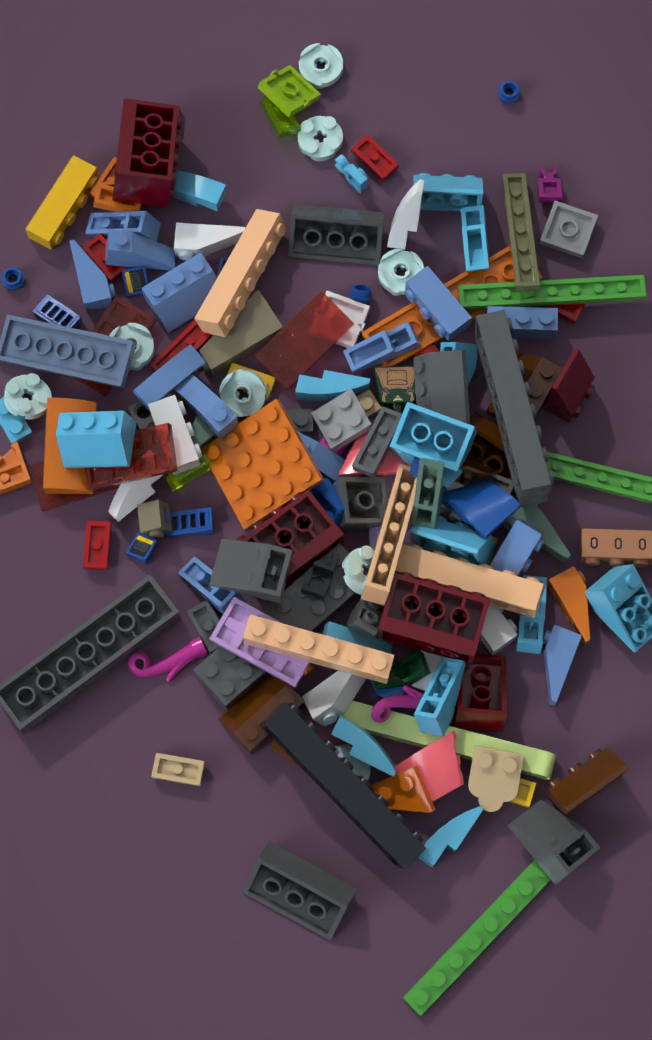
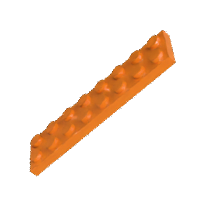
(500, 272)

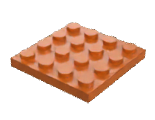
(262, 464)

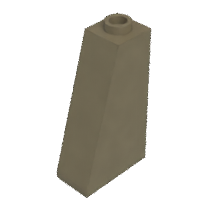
(251, 332)

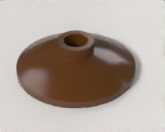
(472, 467)

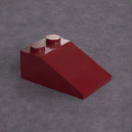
(571, 388)
(482, 695)

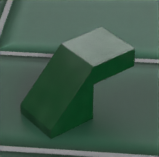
(406, 672)

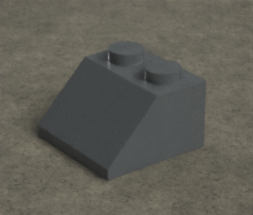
(363, 502)

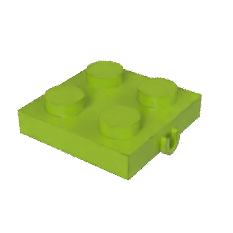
(289, 90)

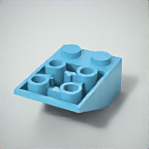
(623, 605)

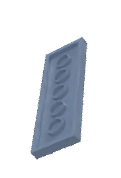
(66, 351)

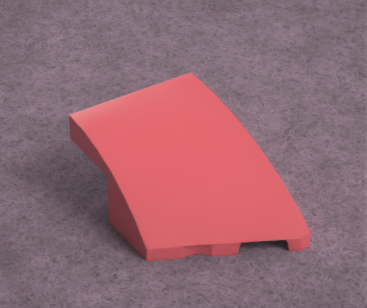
(388, 467)
(437, 766)

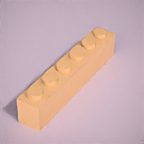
(241, 273)
(390, 537)
(502, 588)
(318, 649)

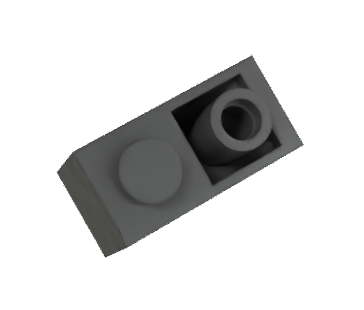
(366, 618)

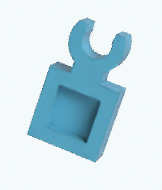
(354, 176)

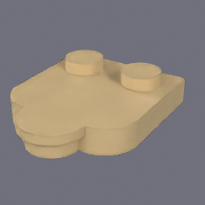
(494, 776)

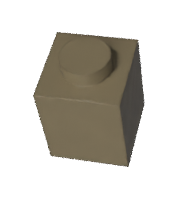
(154, 518)

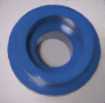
(509, 86)
(8, 274)
(361, 293)

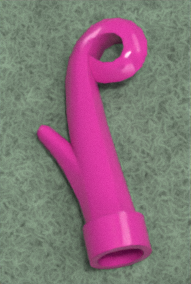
(174, 662)
(405, 701)

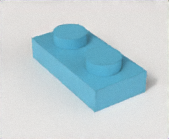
(14, 426)

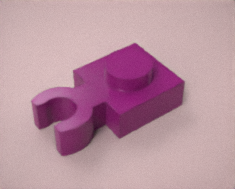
(548, 186)

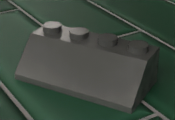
(336, 234)
(443, 383)
(299, 890)

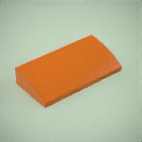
(57, 477)

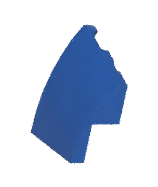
(481, 505)

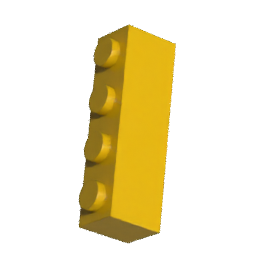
(62, 203)

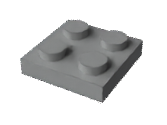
(568, 229)
(342, 420)

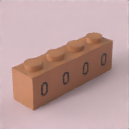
(615, 547)

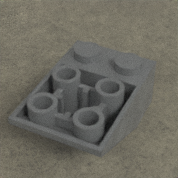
(252, 569)
(553, 840)

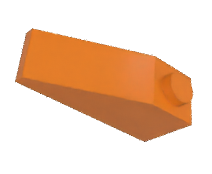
(569, 594)

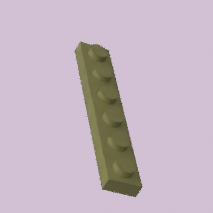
(520, 232)

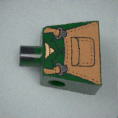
(395, 386)

